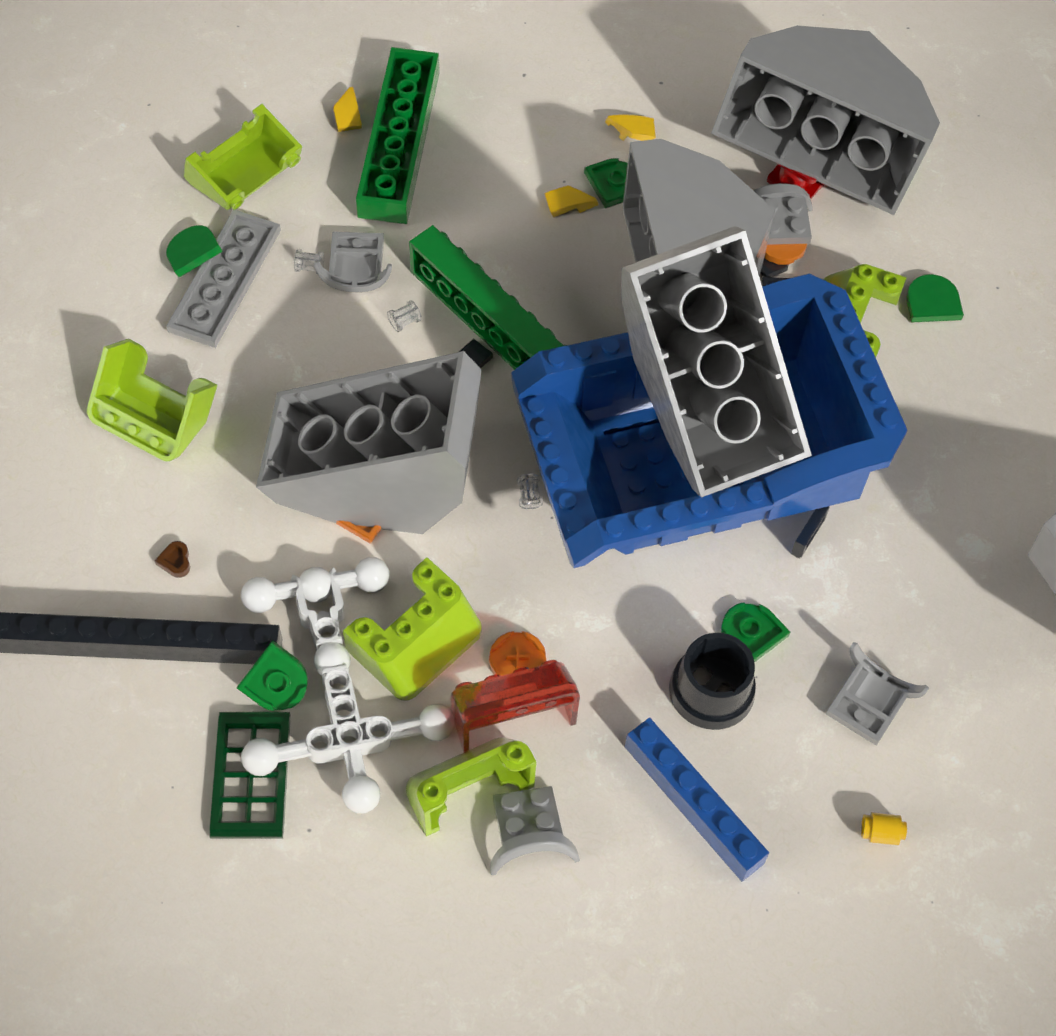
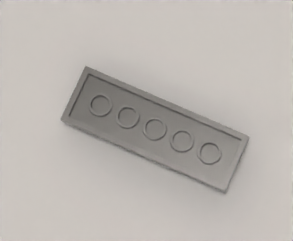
(224, 279)

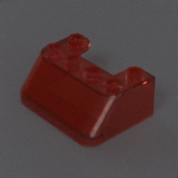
(513, 697)

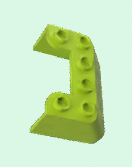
(866, 282)
(144, 408)
(421, 639)

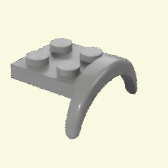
(791, 214)
(355, 262)
(871, 698)
(528, 824)

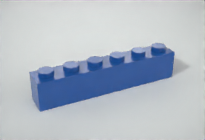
(696, 799)

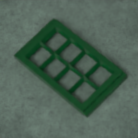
(248, 829)

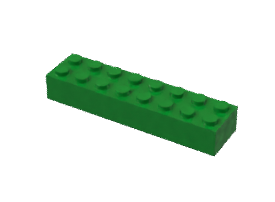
(398, 136)
(477, 298)

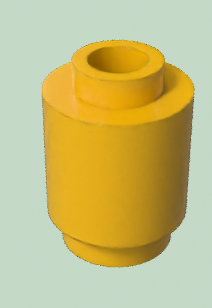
(883, 828)

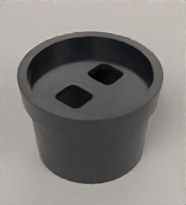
(730, 664)

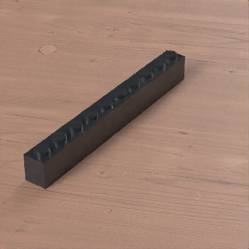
(135, 638)

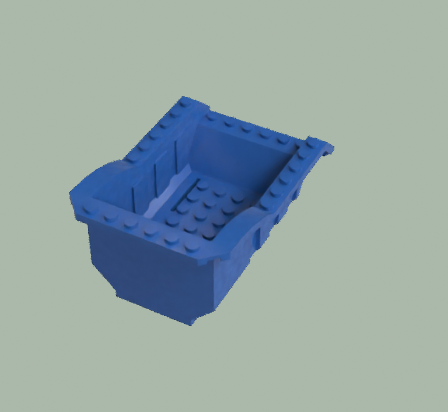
(618, 477)

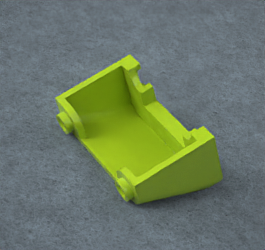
(244, 160)
(504, 757)

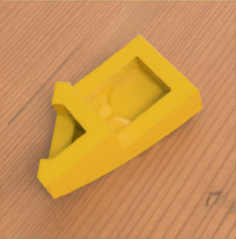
(347, 112)
(633, 126)
(568, 198)

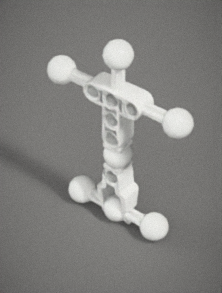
(333, 662)

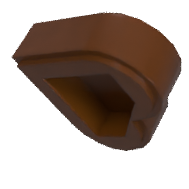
(174, 559)

